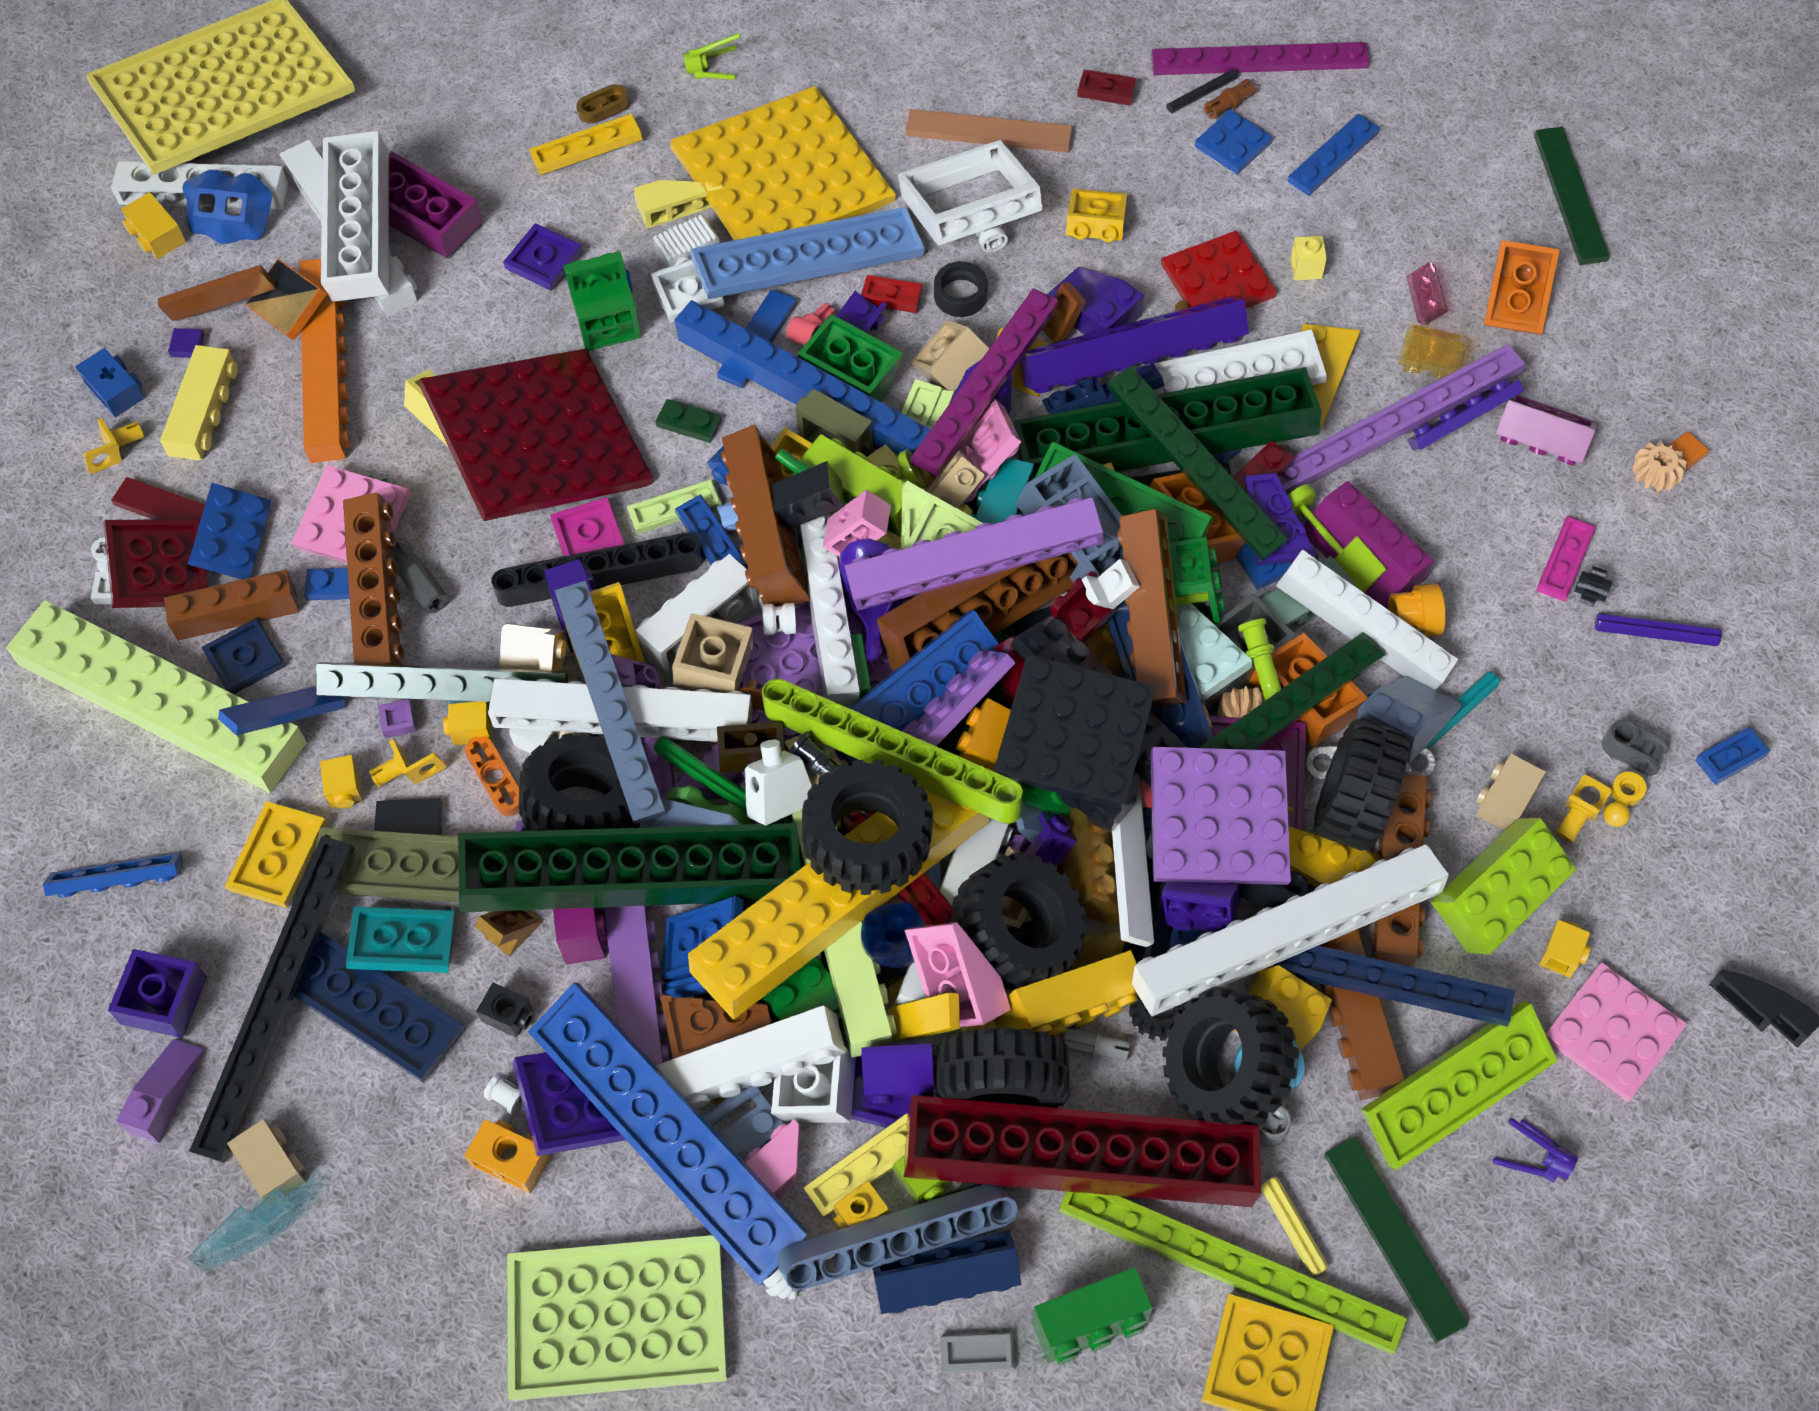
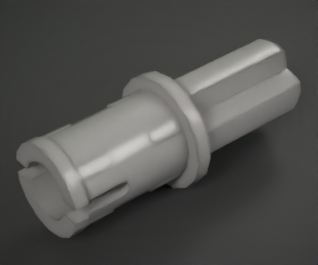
(1096, 1044)

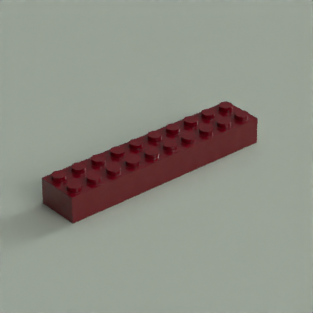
(1082, 1151)

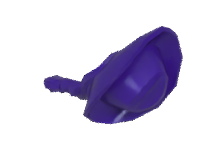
(870, 549)

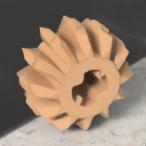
(1659, 466)
(1239, 702)

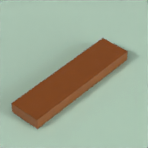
(217, 293)

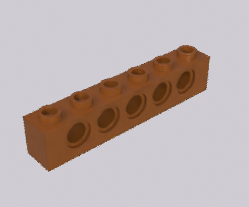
(359, 516)
(1387, 943)

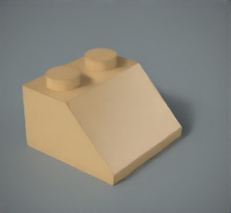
(949, 355)

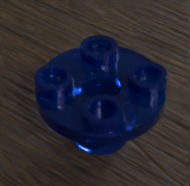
(885, 935)

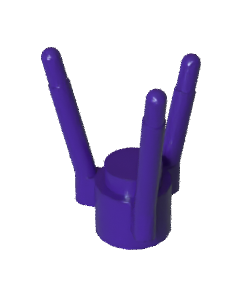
(1557, 1158)

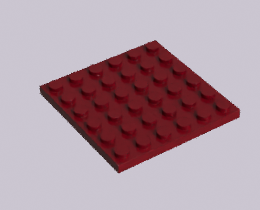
(535, 433)

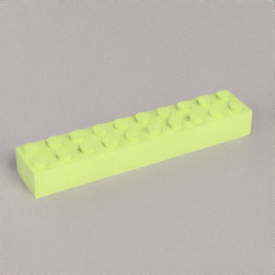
(151, 694)

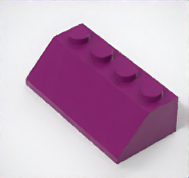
(1350, 514)

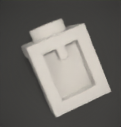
(1112, 585)

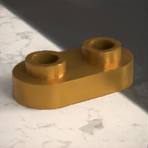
(600, 103)

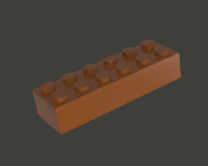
(767, 542)

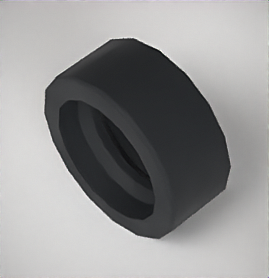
(960, 306)

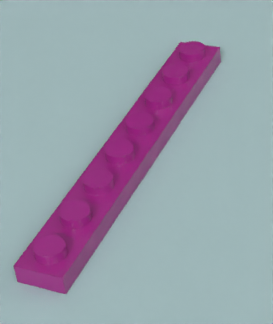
(1260, 58)
(984, 382)

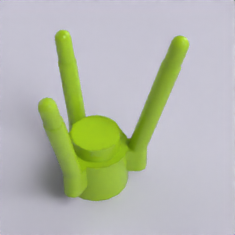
(696, 59)

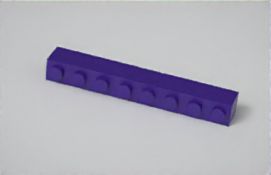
(1134, 343)

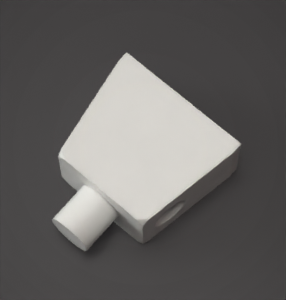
(775, 784)

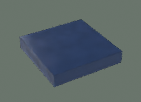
(243, 656)

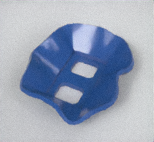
(218, 224)

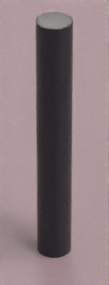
(1202, 91)

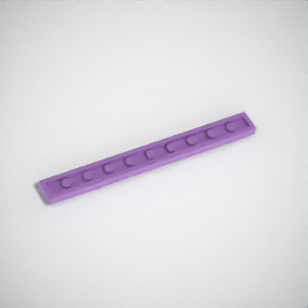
(1401, 417)

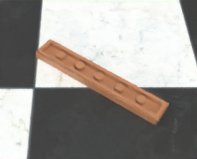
(988, 130)

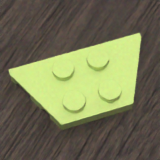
(929, 517)

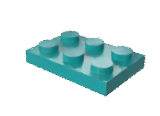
(400, 939)

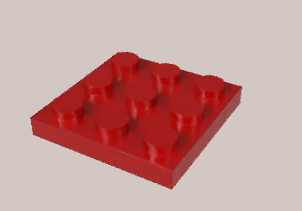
(1218, 271)

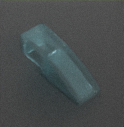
(246, 1231)

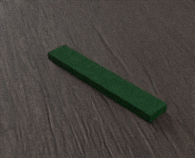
(1571, 196)
(1396, 1240)

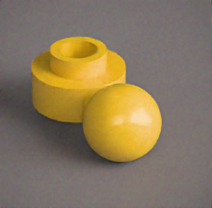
(1617, 812)

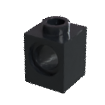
(496, 1001)

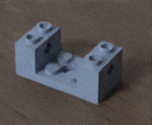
(1070, 481)

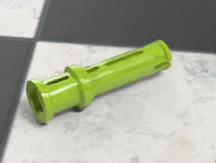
(1260, 652)

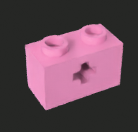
(858, 520)

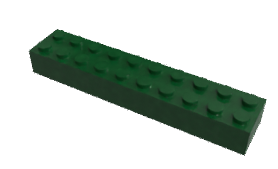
(1219, 415)
(623, 866)

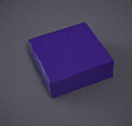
(184, 342)

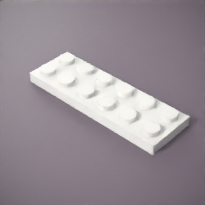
(1244, 361)

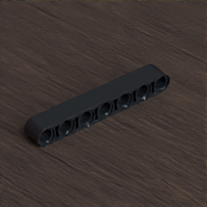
(611, 562)

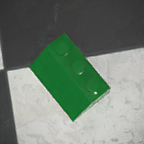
(853, 357)

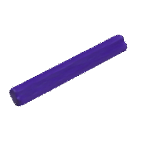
(1658, 629)

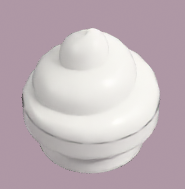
(778, 1287)

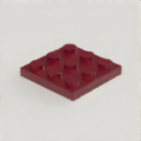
(151, 561)

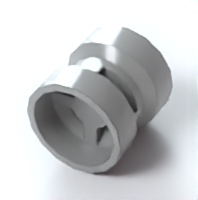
(1278, 1124)

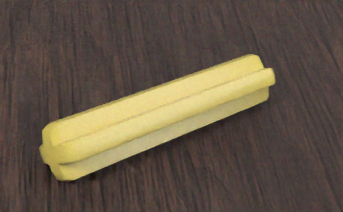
(1294, 1226)

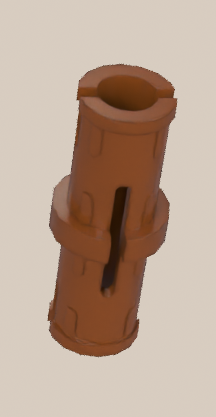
(1229, 98)

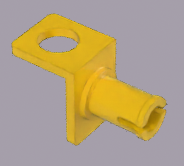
(113, 440)
(401, 765)
(1581, 810)

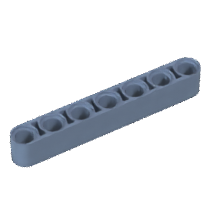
(881, 1231)

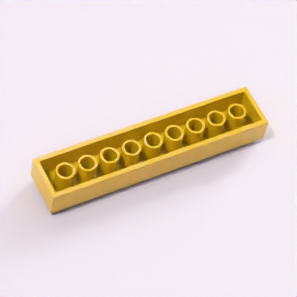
(808, 915)

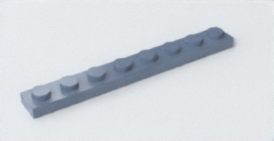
(610, 703)

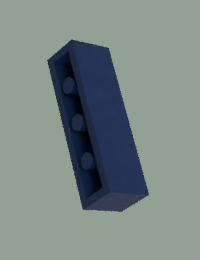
(948, 1273)

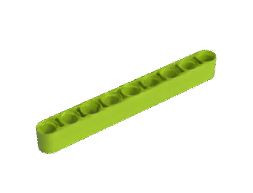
(873, 740)

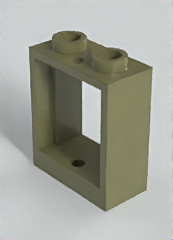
(825, 416)

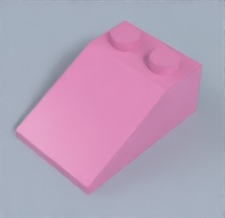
(953, 964)

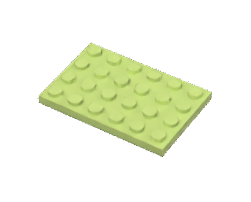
(615, 1317)

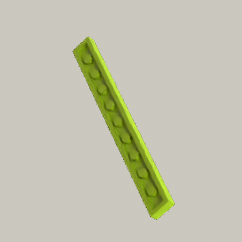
(1237, 1267)

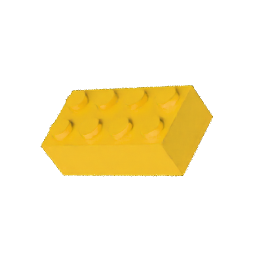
(1073, 997)

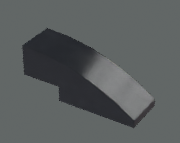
(1767, 1005)

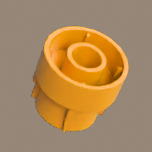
(1421, 608)

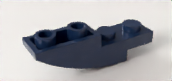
(1092, 393)

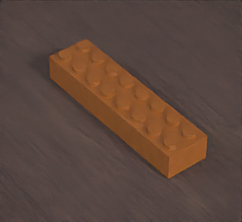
(996, 599)

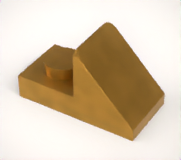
(508, 928)

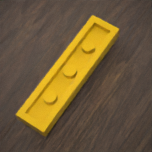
(585, 144)

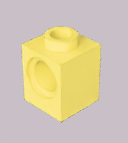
(1308, 258)

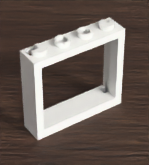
(977, 215)

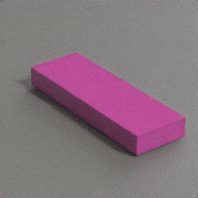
(1565, 558)

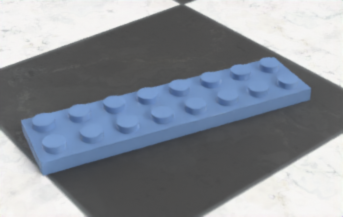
(806, 252)

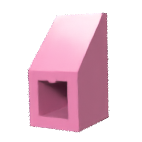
(778, 1160)

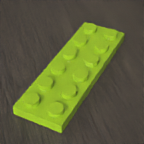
(1458, 1086)

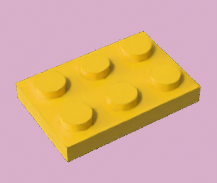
(276, 854)

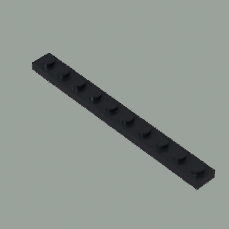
(272, 1000)

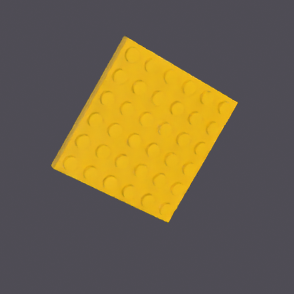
(782, 167)

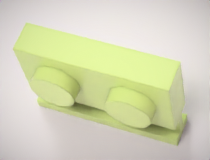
(926, 403)

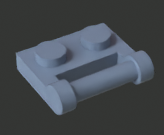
(750, 1130)

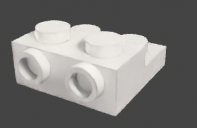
(679, 286)

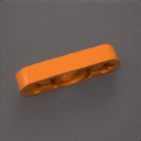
(495, 763)

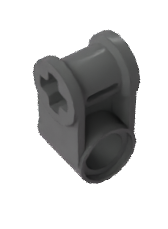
(1636, 746)

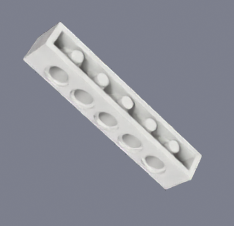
(135, 180)

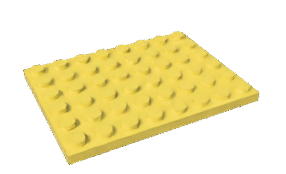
(219, 84)

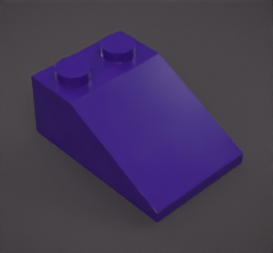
(1108, 300)

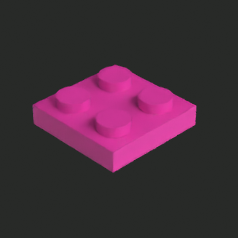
(586, 528)

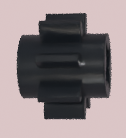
(1593, 586)

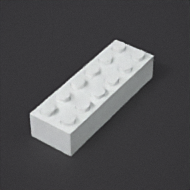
(355, 216)

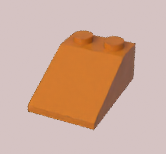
(1521, 287)

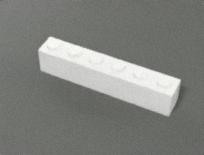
(1356, 612)
(756, 1057)

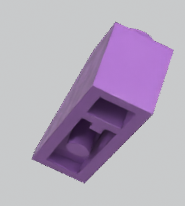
(160, 1091)

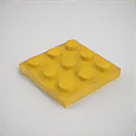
(1266, 1359)

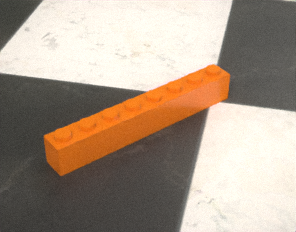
(323, 376)

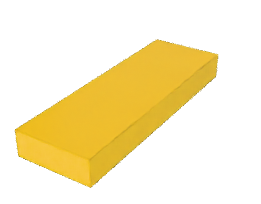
(926, 1017)

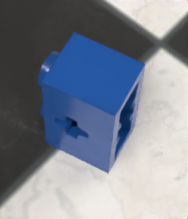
(110, 382)

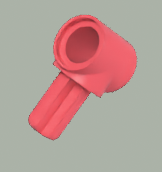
(803, 328)

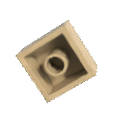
(712, 655)

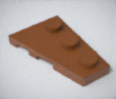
(702, 1023)

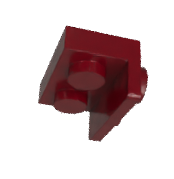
(1078, 613)

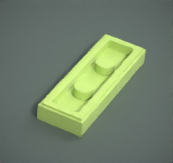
(661, 509)

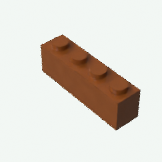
(231, 604)

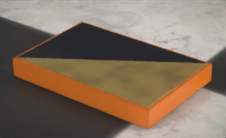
(290, 303)

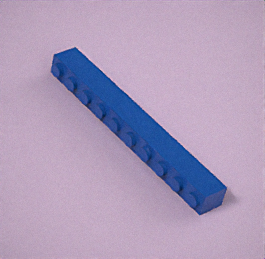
(790, 375)

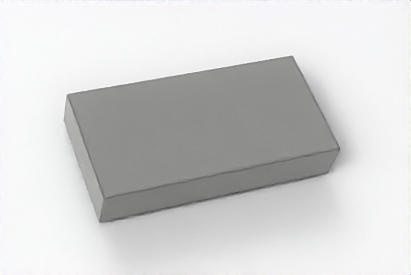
(976, 1353)

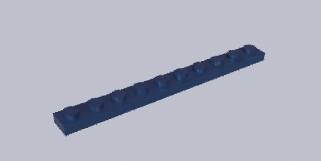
(1392, 981)

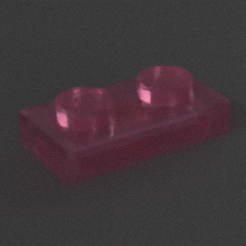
(1426, 293)

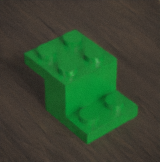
(602, 301)

